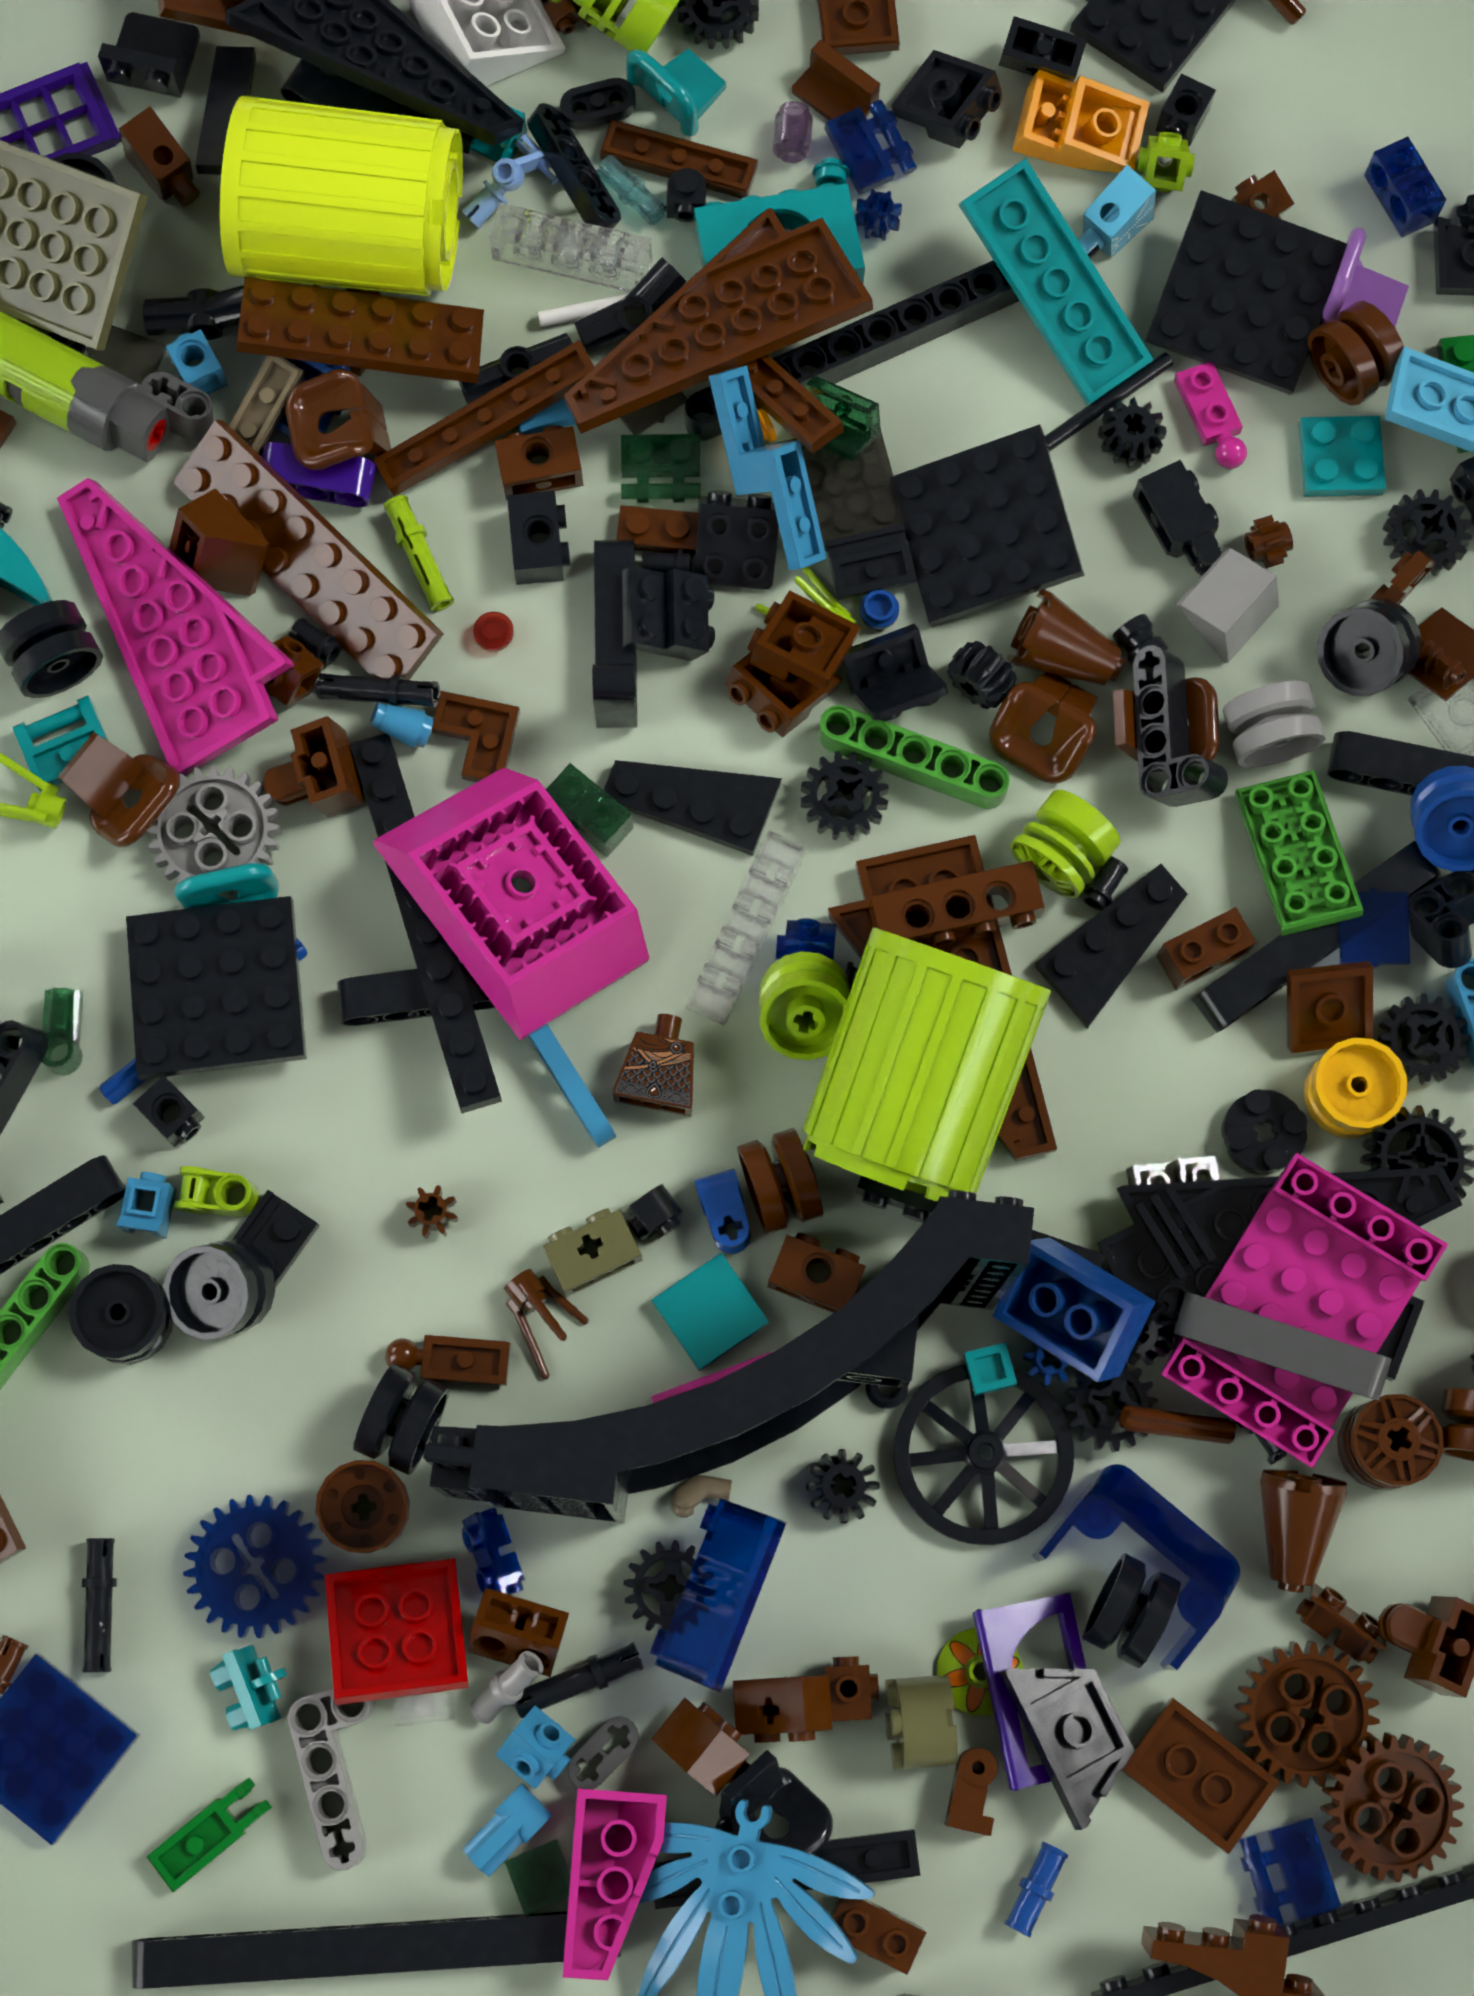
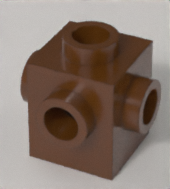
(1268, 191)
(299, 679)
(866, 1689)

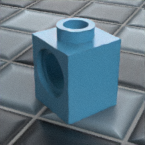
(208, 374)

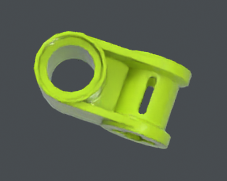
(208, 1190)

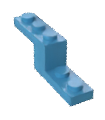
(767, 467)

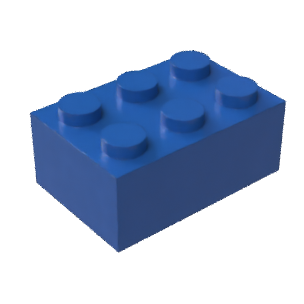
(1075, 1310)

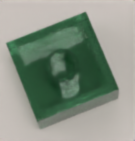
(540, 1876)

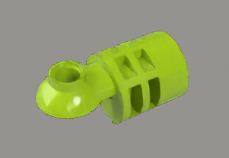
(637, 29)

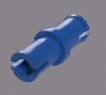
(1036, 1889)

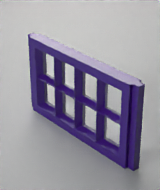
(92, 105)

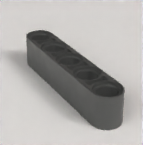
(1282, 1346)

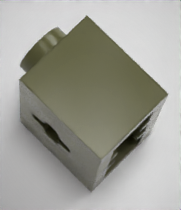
(615, 1254)

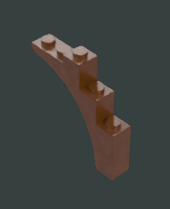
(1246, 1963)

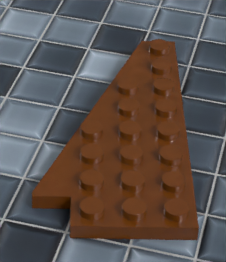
(739, 307)
(1026, 1125)

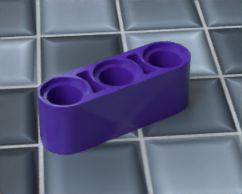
(341, 484)

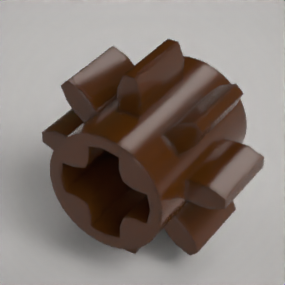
(1268, 541)
(437, 1222)

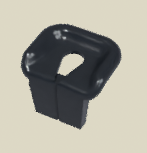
(776, 1786)

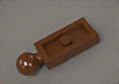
(454, 1359)

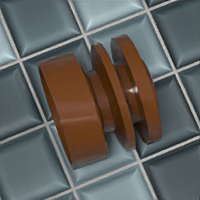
(1367, 1450)
(343, 1490)

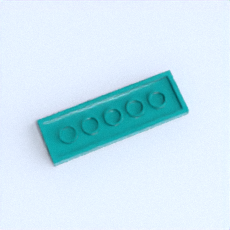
(1056, 281)

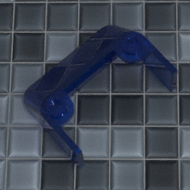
(1123, 1496)
(719, 1594)

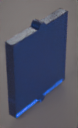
(1380, 933)

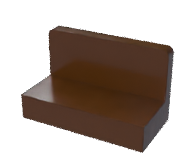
(835, 84)

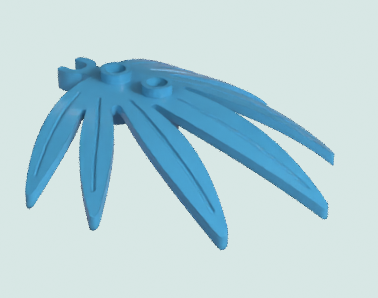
(738, 1888)

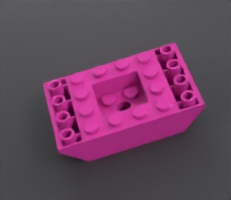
(524, 950)

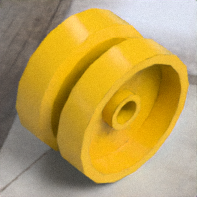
(1375, 1074)

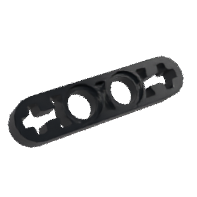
(573, 167)

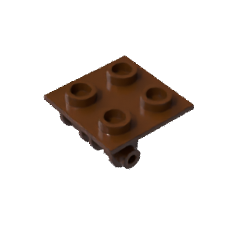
(1445, 654)

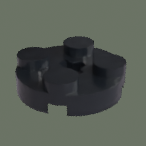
(1241, 1139)

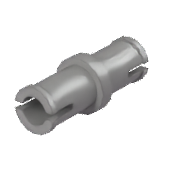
(506, 1687)

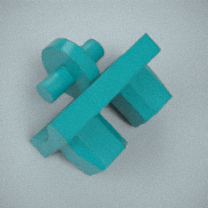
(254, 1687)

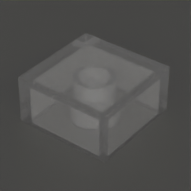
(423, 1708)

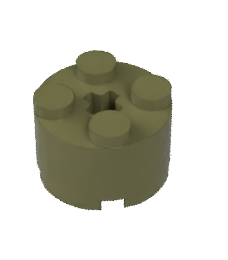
(921, 1722)

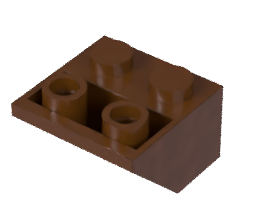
(219, 544)

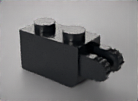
(1179, 515)

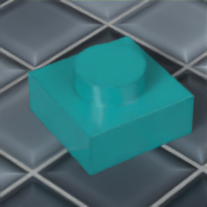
(990, 1369)

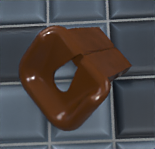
(356, 437)
(1201, 714)
(1072, 731)
(104, 773)

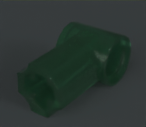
(63, 1026)

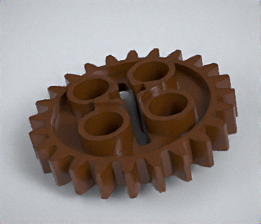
(1269, 1700)
(1425, 1824)

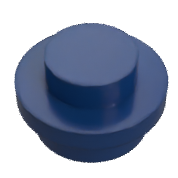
(879, 609)

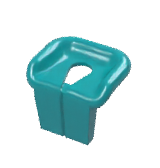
(682, 85)
(251, 880)

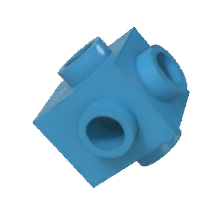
(536, 1748)

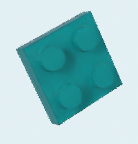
(1342, 456)

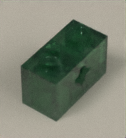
(591, 810)

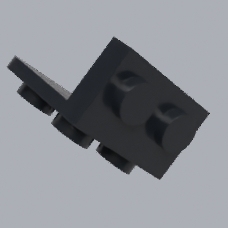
(151, 54)
(736, 540)
(892, 674)

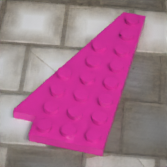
(182, 642)

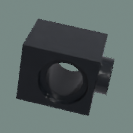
(1189, 97)
(157, 1099)

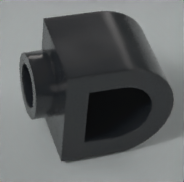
(685, 192)
(654, 1214)

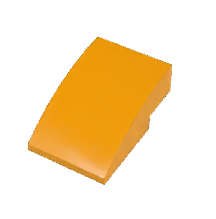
(1080, 123)

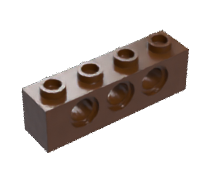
(1013, 882)

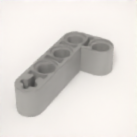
(335, 1780)

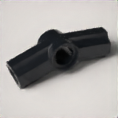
(201, 310)
(609, 323)

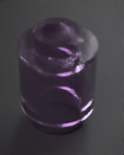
(793, 132)

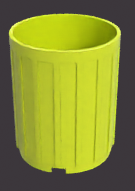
(340, 197)

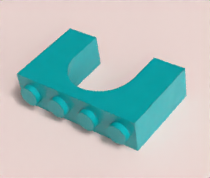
(721, 223)

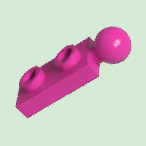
(1212, 413)

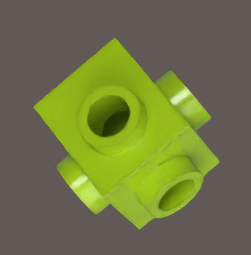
(1168, 175)

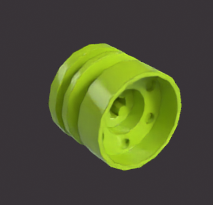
(1066, 843)

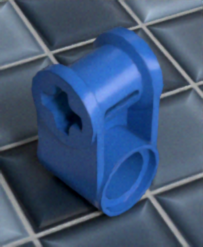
(723, 1205)

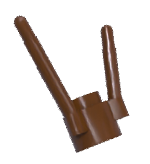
(529, 1293)

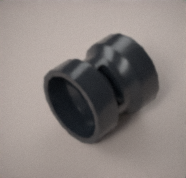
(1136, 635)

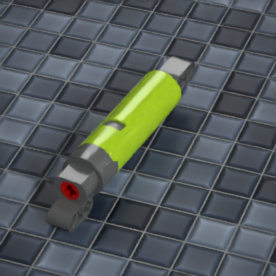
(95, 399)

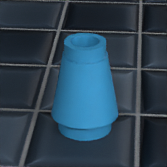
(403, 723)

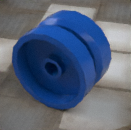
(1445, 818)

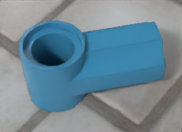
(514, 1823)

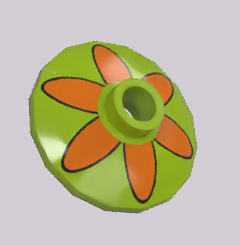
(957, 1663)

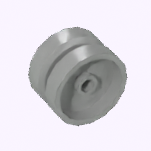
(1273, 723)

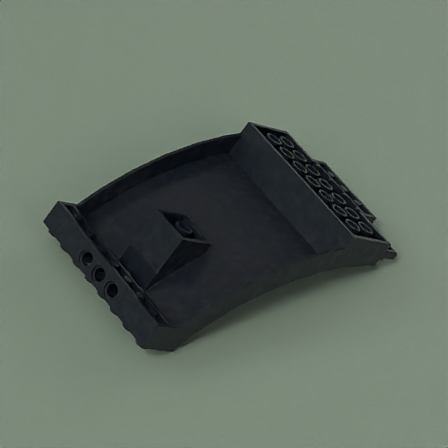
(588, 1466)

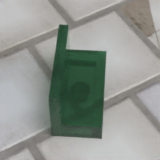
(857, 413)

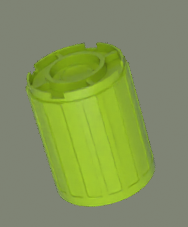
(922, 1067)

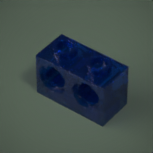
(1404, 187)

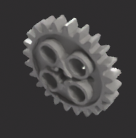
(240, 806)

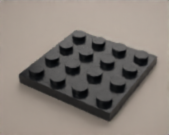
(1246, 292)
(987, 526)
(215, 988)

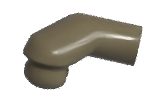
(695, 1490)

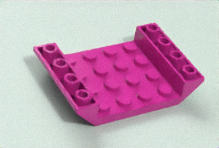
(1320, 1263)

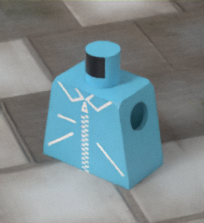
(1118, 214)

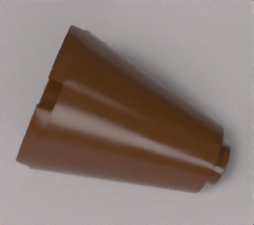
(1064, 644)
(1298, 1523)

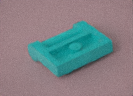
(51, 757)

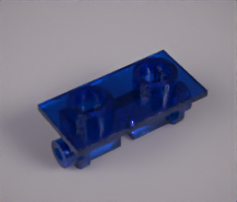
(483, 1537)

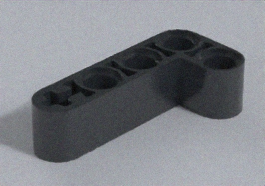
(1157, 679)
(1442, 918)

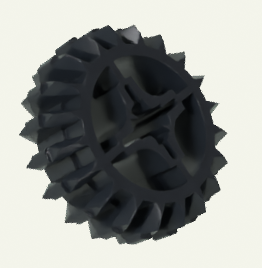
(1421, 1128)

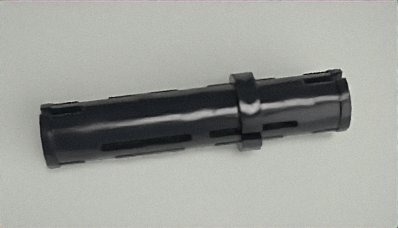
(368, 689)
(98, 1604)
(580, 1679)

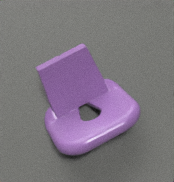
(1358, 284)

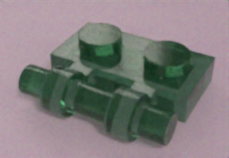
(660, 457)

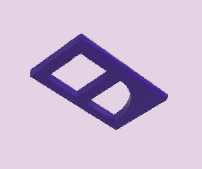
(998, 1635)

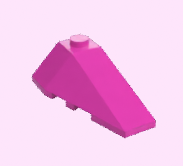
(611, 1862)

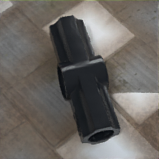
(498, 371)

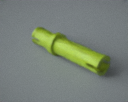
(412, 539)

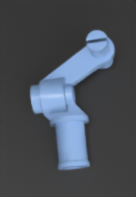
(507, 176)

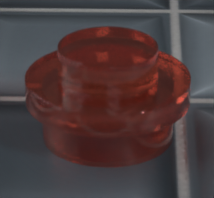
(493, 631)

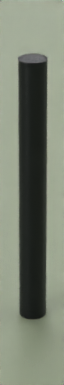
(1108, 400)

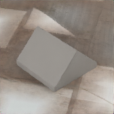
(1230, 602)

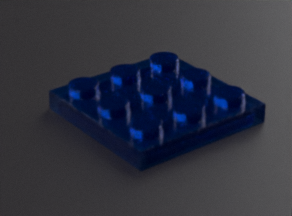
(55, 1748)

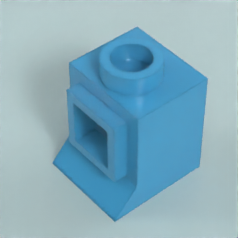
(154, 1221)

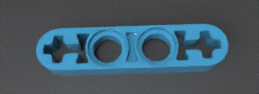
(572, 1086)

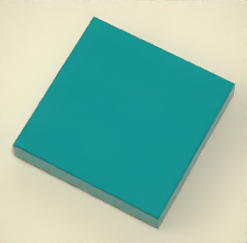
(710, 1311)

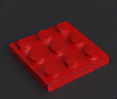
(395, 1631)

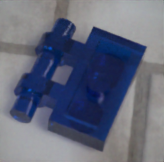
(859, 149)
(1302, 1866)

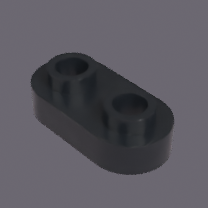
(596, 102)

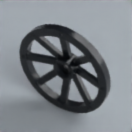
(992, 1534)

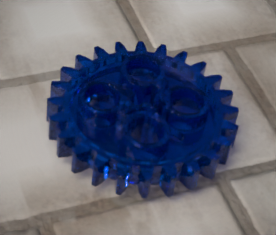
(223, 1591)

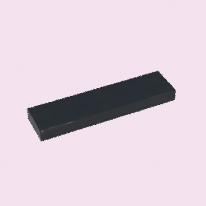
(229, 80)

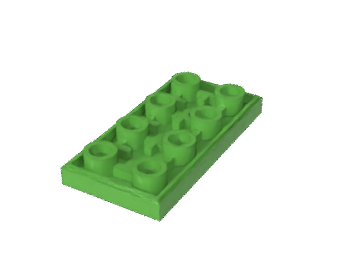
(1298, 853)

